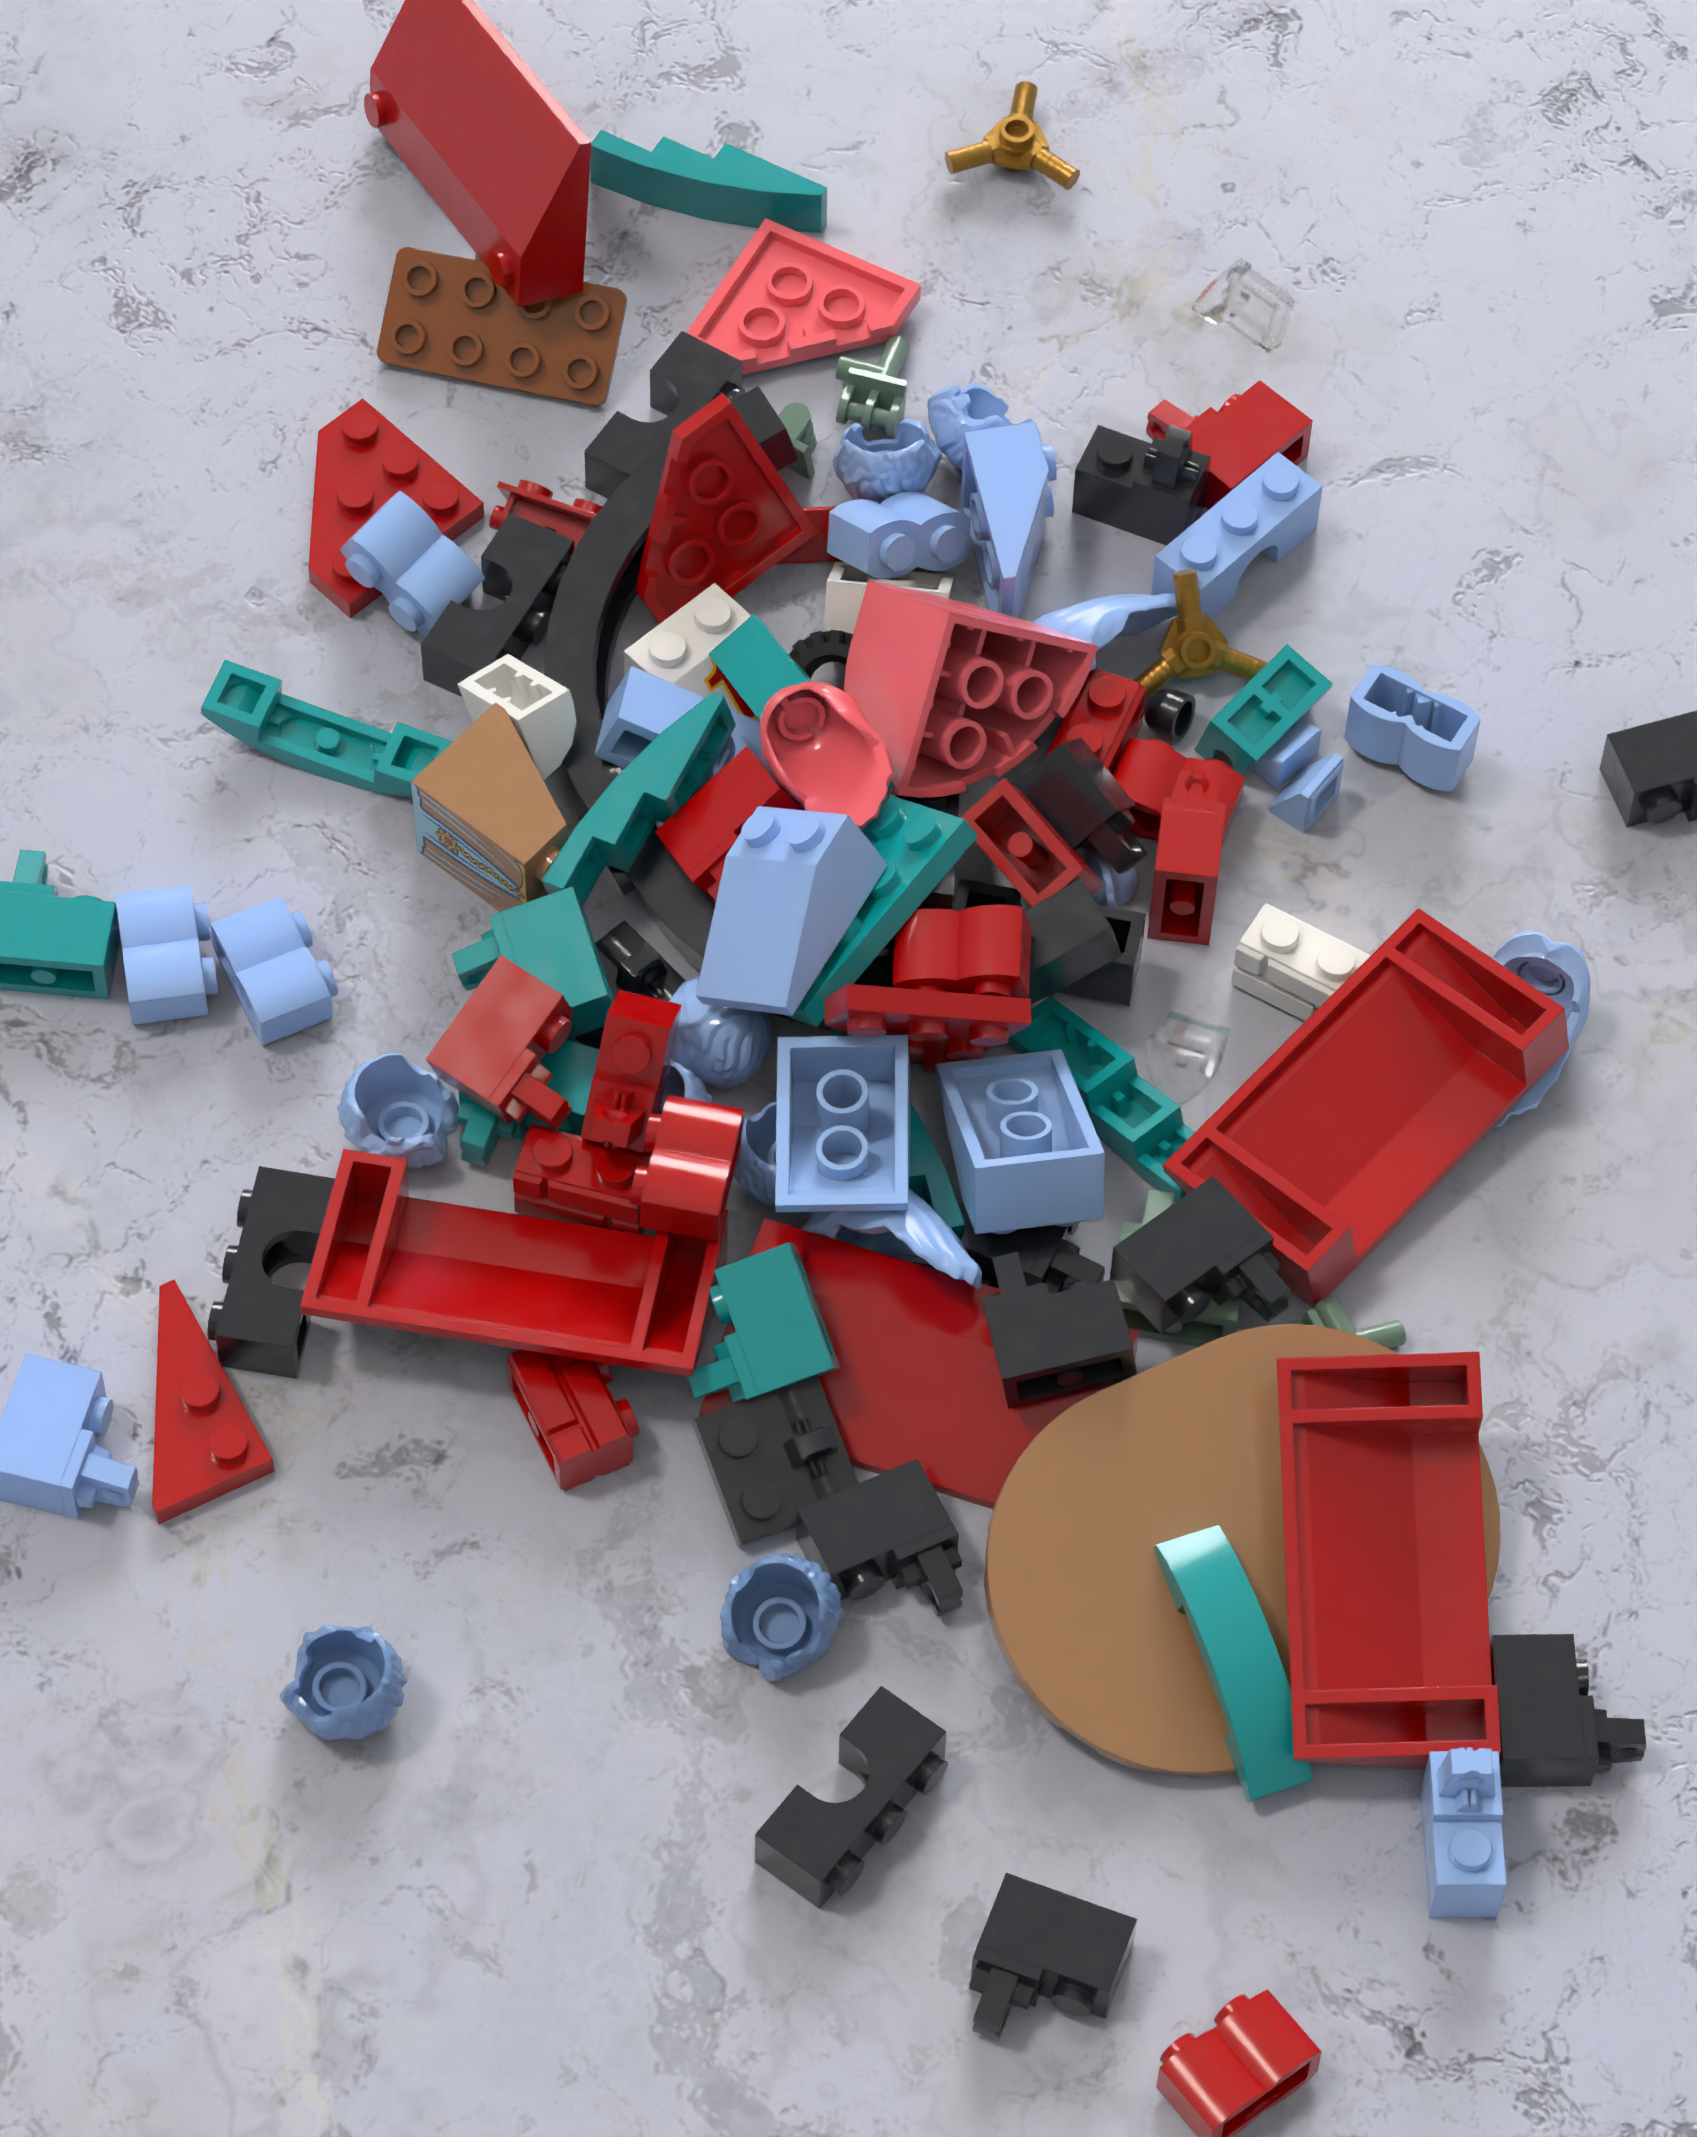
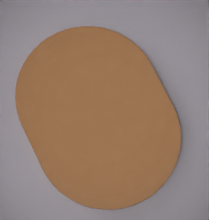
(1077, 1531)

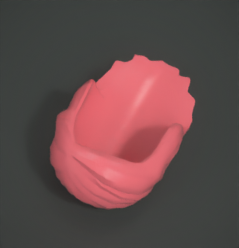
(825, 751)

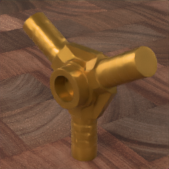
(1015, 144)
(1194, 643)

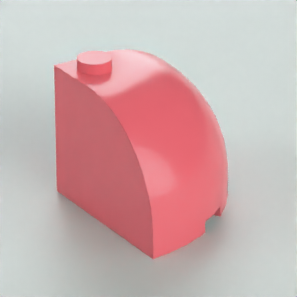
(957, 686)

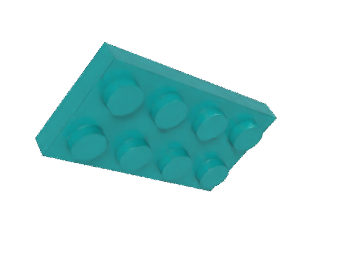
(919, 852)

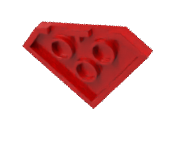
(357, 470)
(716, 513)
(938, 1023)

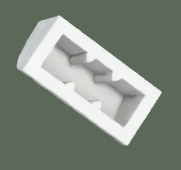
(535, 703)

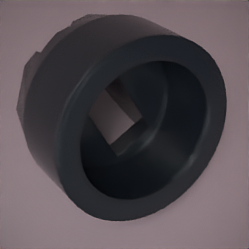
(1170, 713)

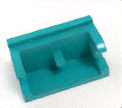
(1264, 710)

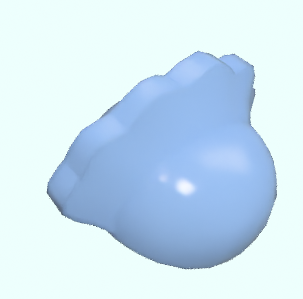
(1118, 887)

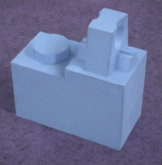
(50, 1441)
(1463, 1833)

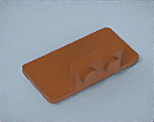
(459, 324)

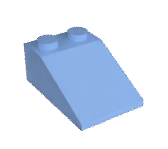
(1007, 501)
(784, 907)
(843, 1123)
(1021, 1142)

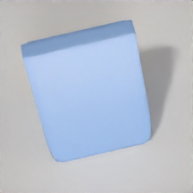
(1289, 754)
(1309, 792)

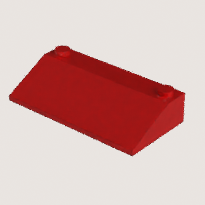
(486, 144)
(1375, 1100)
(508, 1275)
(912, 1367)
(1385, 1558)

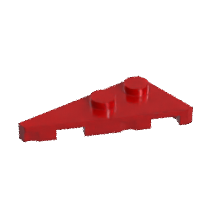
(201, 1427)

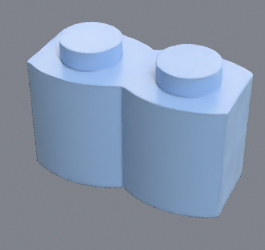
(898, 535)
(410, 563)
(1417, 729)
(163, 954)
(273, 969)

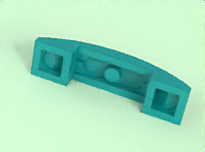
(317, 739)
(1238, 1658)

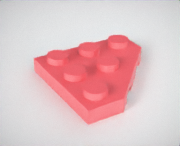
(801, 302)

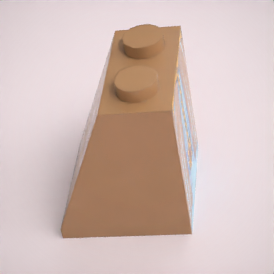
(489, 814)

